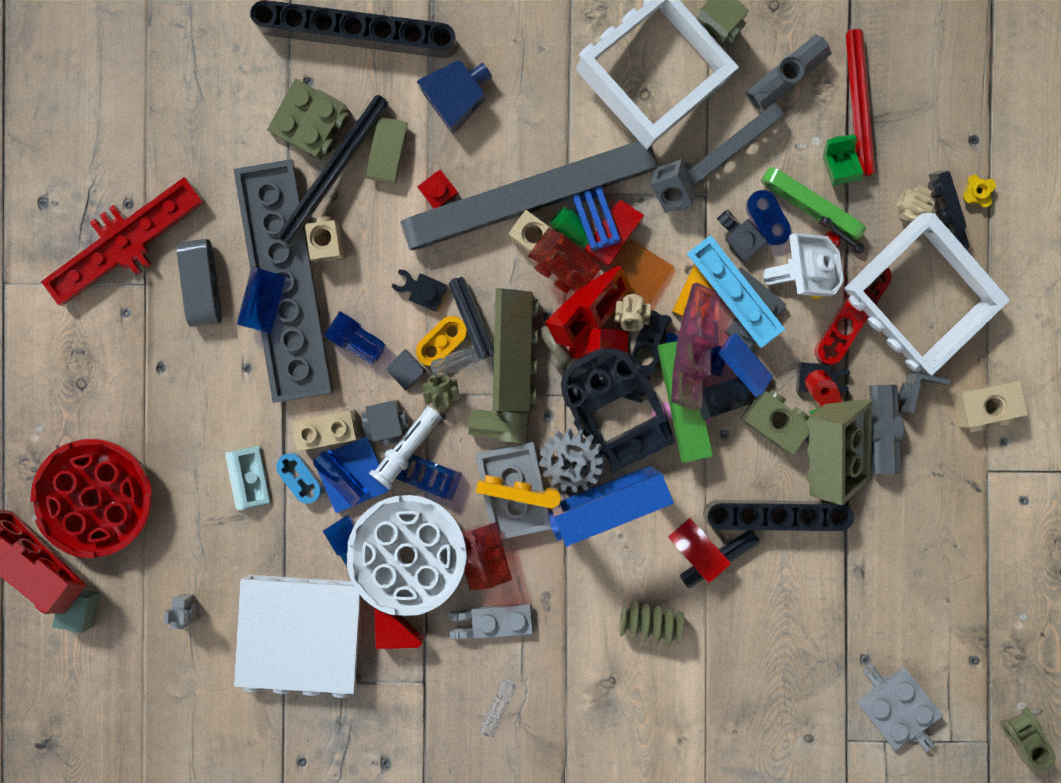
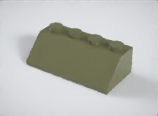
(513, 350)

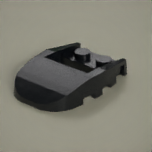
(601, 379)

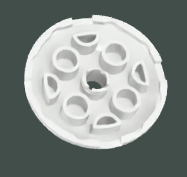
(376, 560)

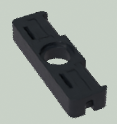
(649, 337)

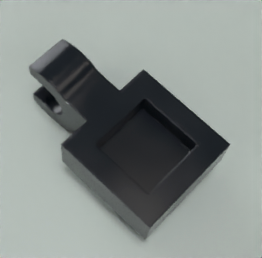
(744, 237)

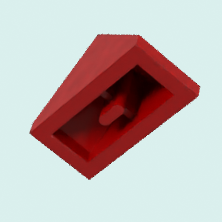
(598, 339)
(395, 632)

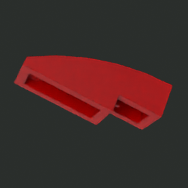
(588, 307)

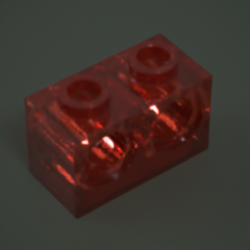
(566, 259)
(485, 557)

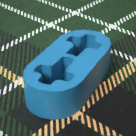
(294, 483)

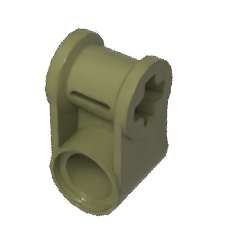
(1026, 736)

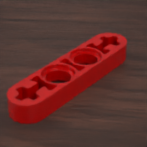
(857, 319)

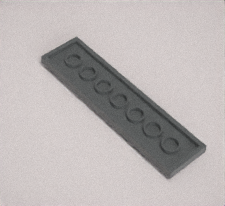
(296, 345)

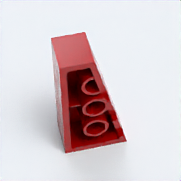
(35, 568)

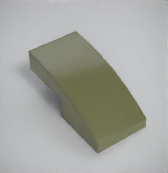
(386, 150)

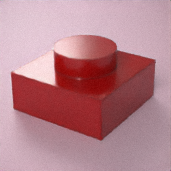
(437, 189)

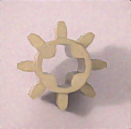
(915, 202)
(632, 312)

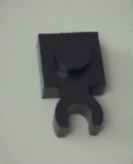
(424, 291)
(805, 369)

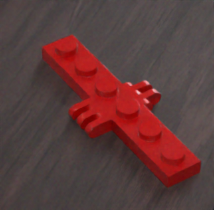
(122, 241)

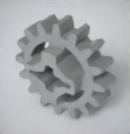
(573, 455)

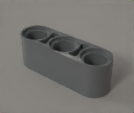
(199, 282)

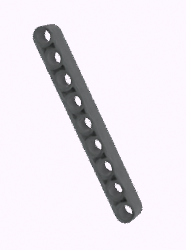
(528, 194)

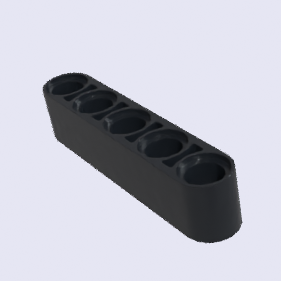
(791, 520)

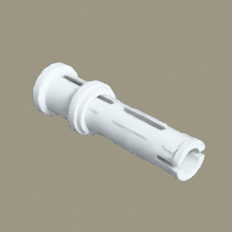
(398, 457)

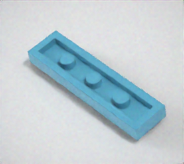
(735, 291)

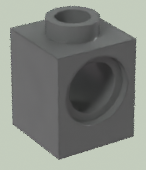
(674, 176)

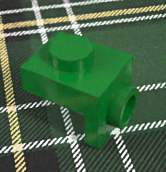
(842, 160)

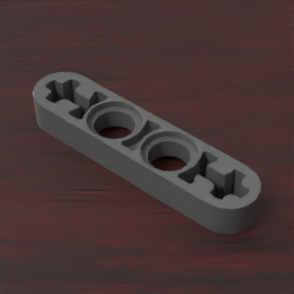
(736, 143)

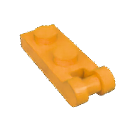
(518, 492)

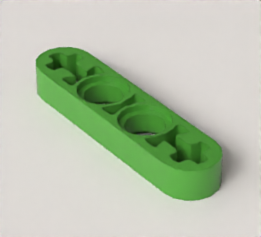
(811, 202)

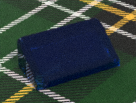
(261, 300)
(340, 477)

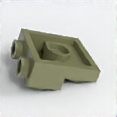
(309, 119)

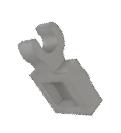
(182, 612)

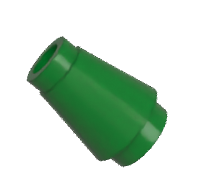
(569, 224)

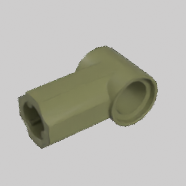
(505, 425)

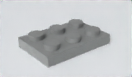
(513, 465)

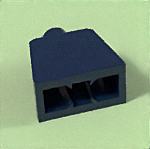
(455, 92)

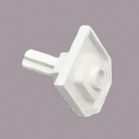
(813, 266)

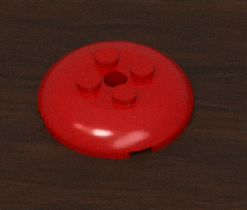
(64, 502)

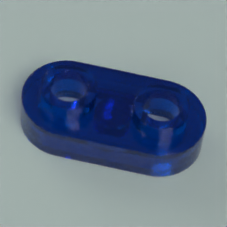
(767, 218)

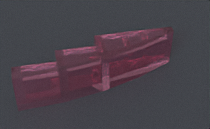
(693, 351)

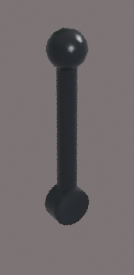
(826, 222)

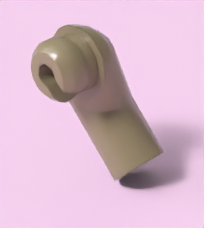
(561, 355)

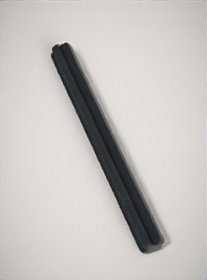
(333, 170)

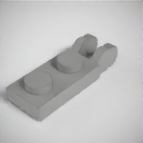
(493, 621)

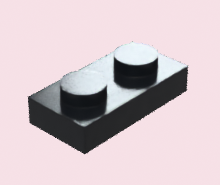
(724, 397)

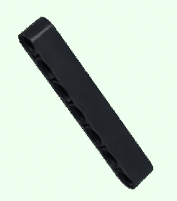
(341, 22)

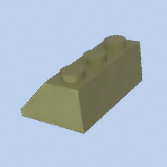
(840, 449)

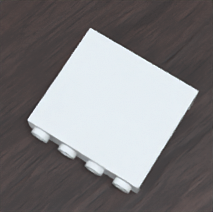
(297, 635)

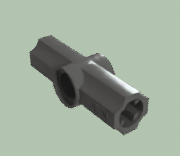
(800, 61)
(886, 429)

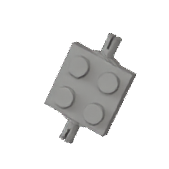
(899, 708)

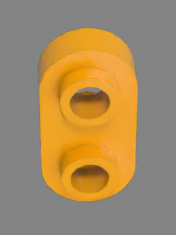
(441, 340)

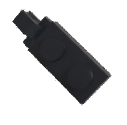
(948, 203)

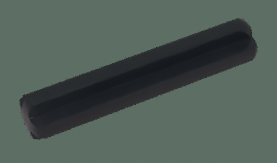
(471, 318)
(731, 551)

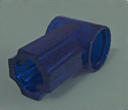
(348, 334)

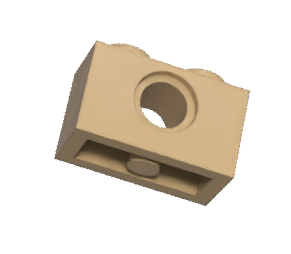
(1007, 401)
(326, 430)

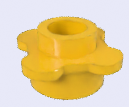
(972, 196)

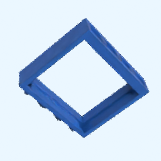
(609, 505)

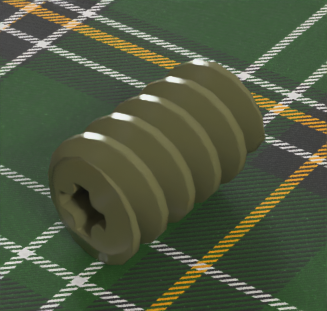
(651, 623)

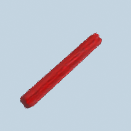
(860, 100)

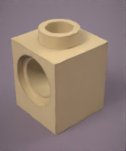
(526, 222)
(334, 249)

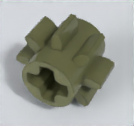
(441, 392)

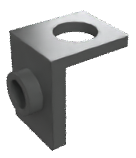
(910, 390)

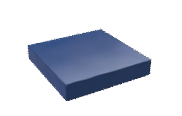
(360, 460)

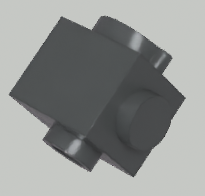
(384, 422)

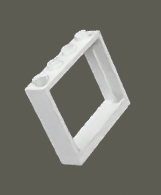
(619, 101)
(939, 235)

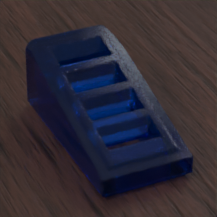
(449, 486)

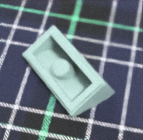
(247, 478)

